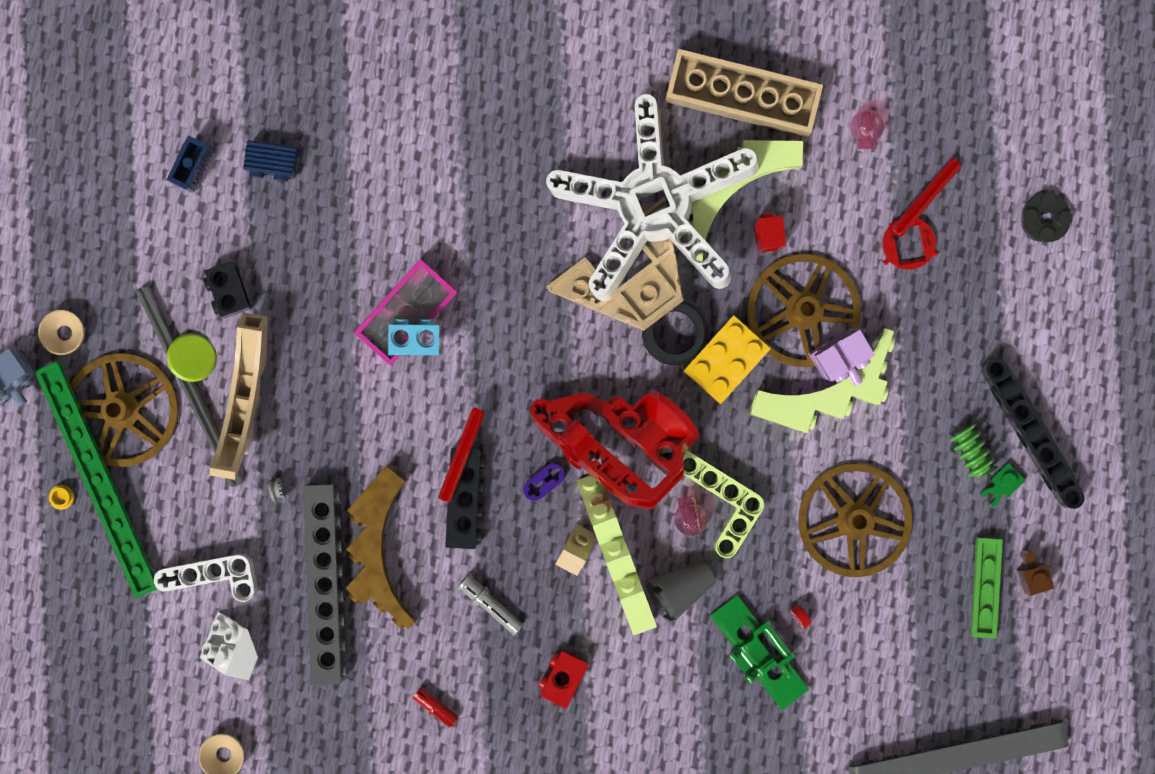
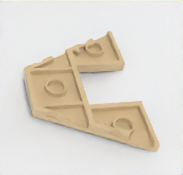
(641, 298)

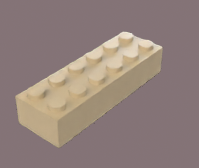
(744, 93)

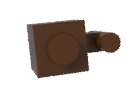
(1035, 576)

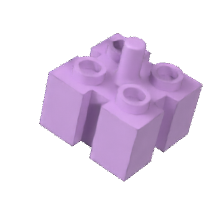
(841, 355)

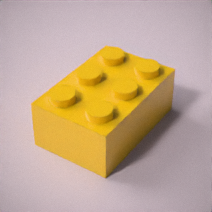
(727, 359)

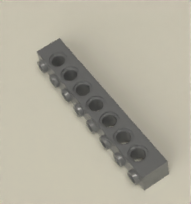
(321, 672)

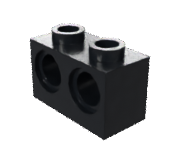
(233, 287)

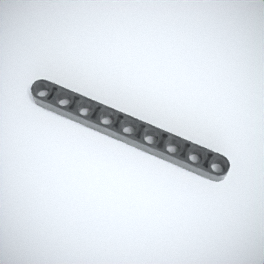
(971, 752)

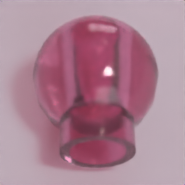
(866, 128)
(690, 516)

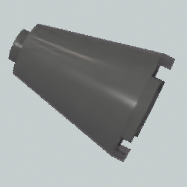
(680, 588)

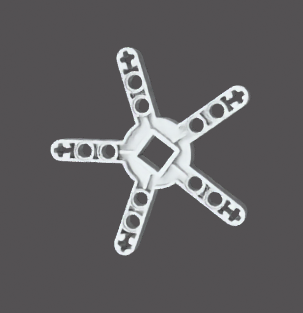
(662, 225)

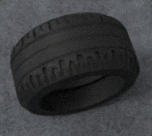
(688, 355)

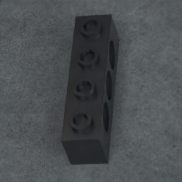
(455, 535)

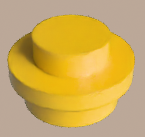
(61, 497)

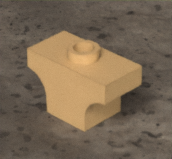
(576, 549)

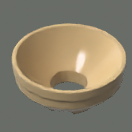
(49, 330)
(208, 755)

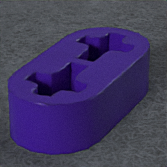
(540, 476)

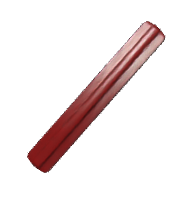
(926, 197)
(461, 454)

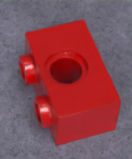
(562, 693)

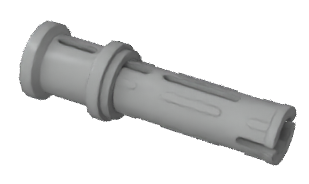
(481, 596)

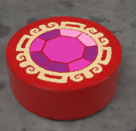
(800, 616)

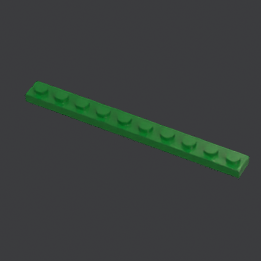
(97, 478)

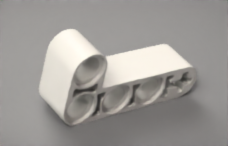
(205, 575)

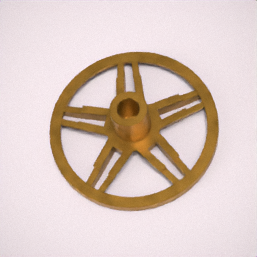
(803, 308)
(122, 408)
(855, 520)

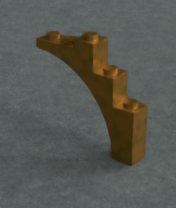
(373, 581)

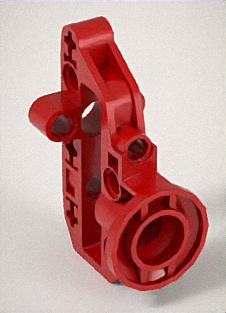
(658, 430)

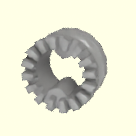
(275, 489)

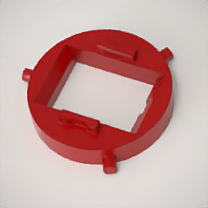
(928, 245)

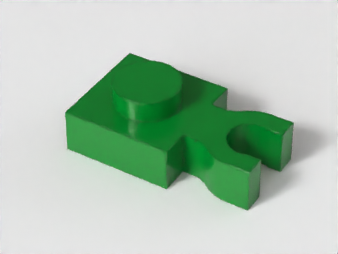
(1005, 482)

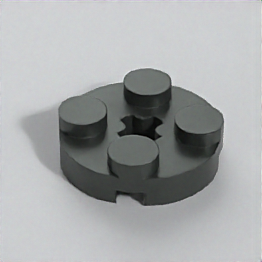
(1060, 218)

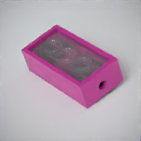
(415, 297)

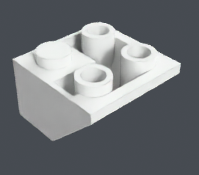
(229, 648)

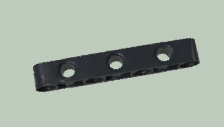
(1033, 433)

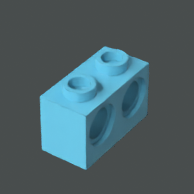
(413, 345)

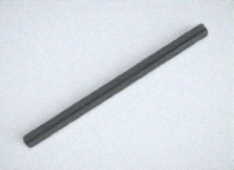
(190, 388)

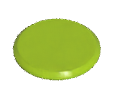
(191, 357)

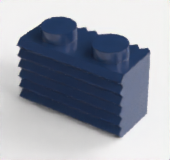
(270, 160)
(190, 164)

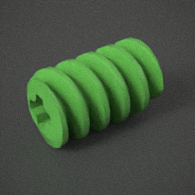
(973, 452)

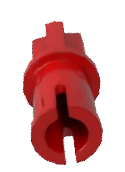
(435, 707)

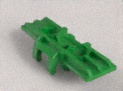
(753, 656)

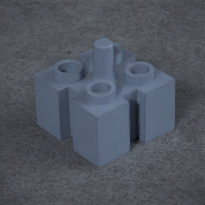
(15, 372)

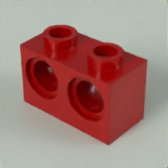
(769, 233)

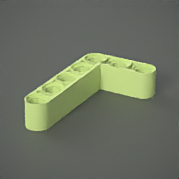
(738, 502)

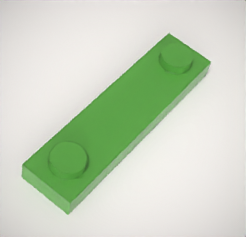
(986, 587)

